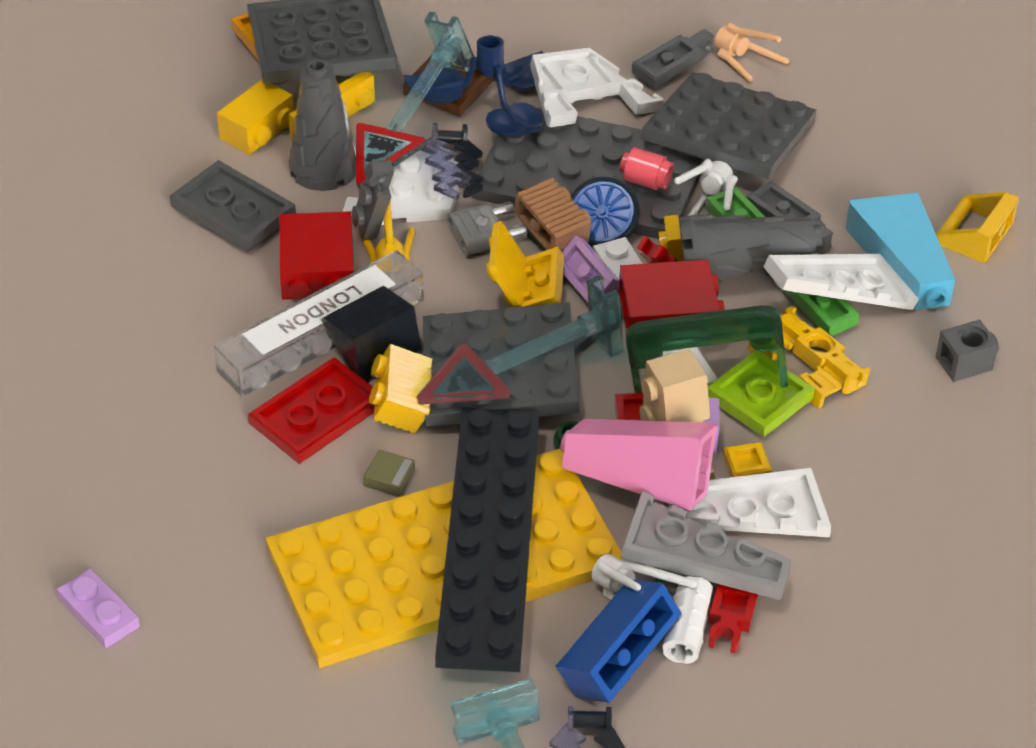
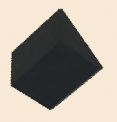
(370, 326)

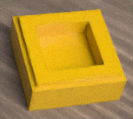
(746, 460)

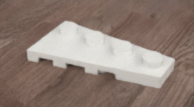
(842, 276)
(765, 503)

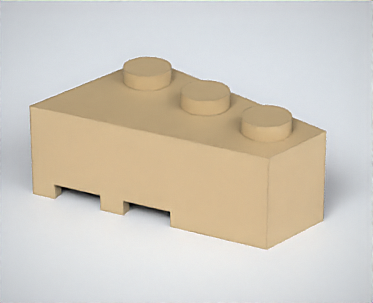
(675, 390)

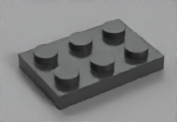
(232, 205)

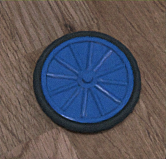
(611, 207)

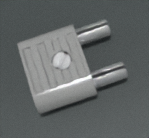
(474, 226)

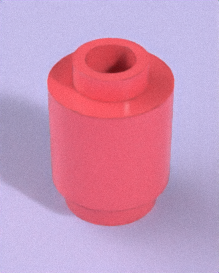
(646, 169)

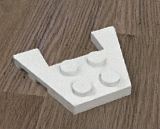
(583, 75)
(414, 192)

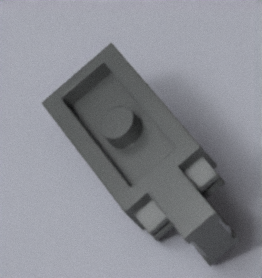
(672, 58)
(373, 199)
(775, 201)

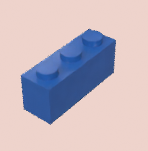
(618, 641)

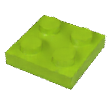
(754, 393)

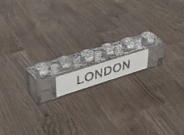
(297, 333)

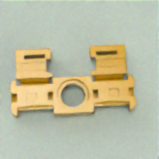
(830, 368)

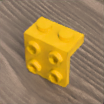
(524, 279)

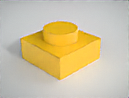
(672, 237)

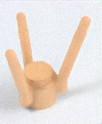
(732, 41)

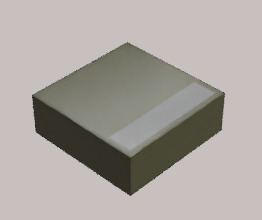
(389, 472)

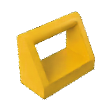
(979, 242)

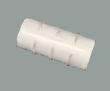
(685, 637)

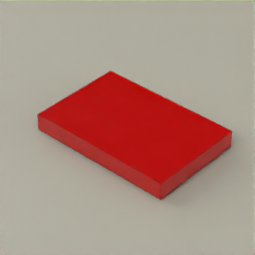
(314, 410)

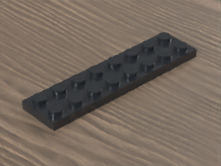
(488, 541)

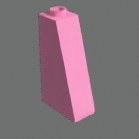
(639, 455)

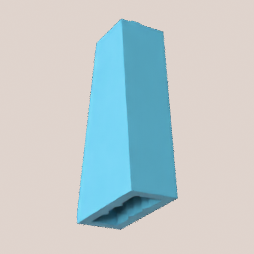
(905, 238)

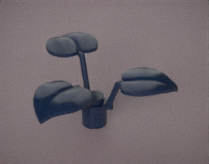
(507, 121)

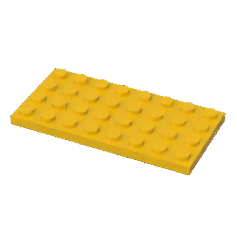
(381, 568)

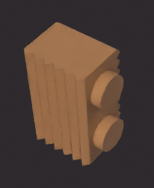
(552, 214)

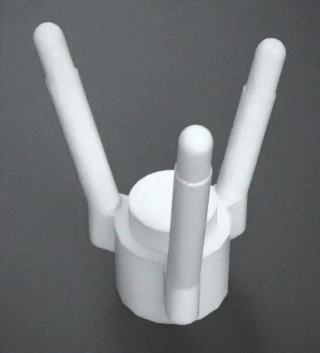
(715, 178)
(615, 573)

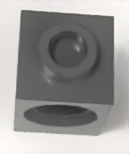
(967, 350)

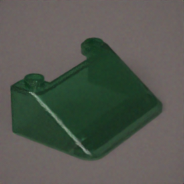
(756, 323)

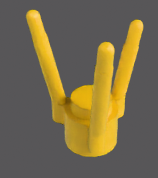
(389, 243)

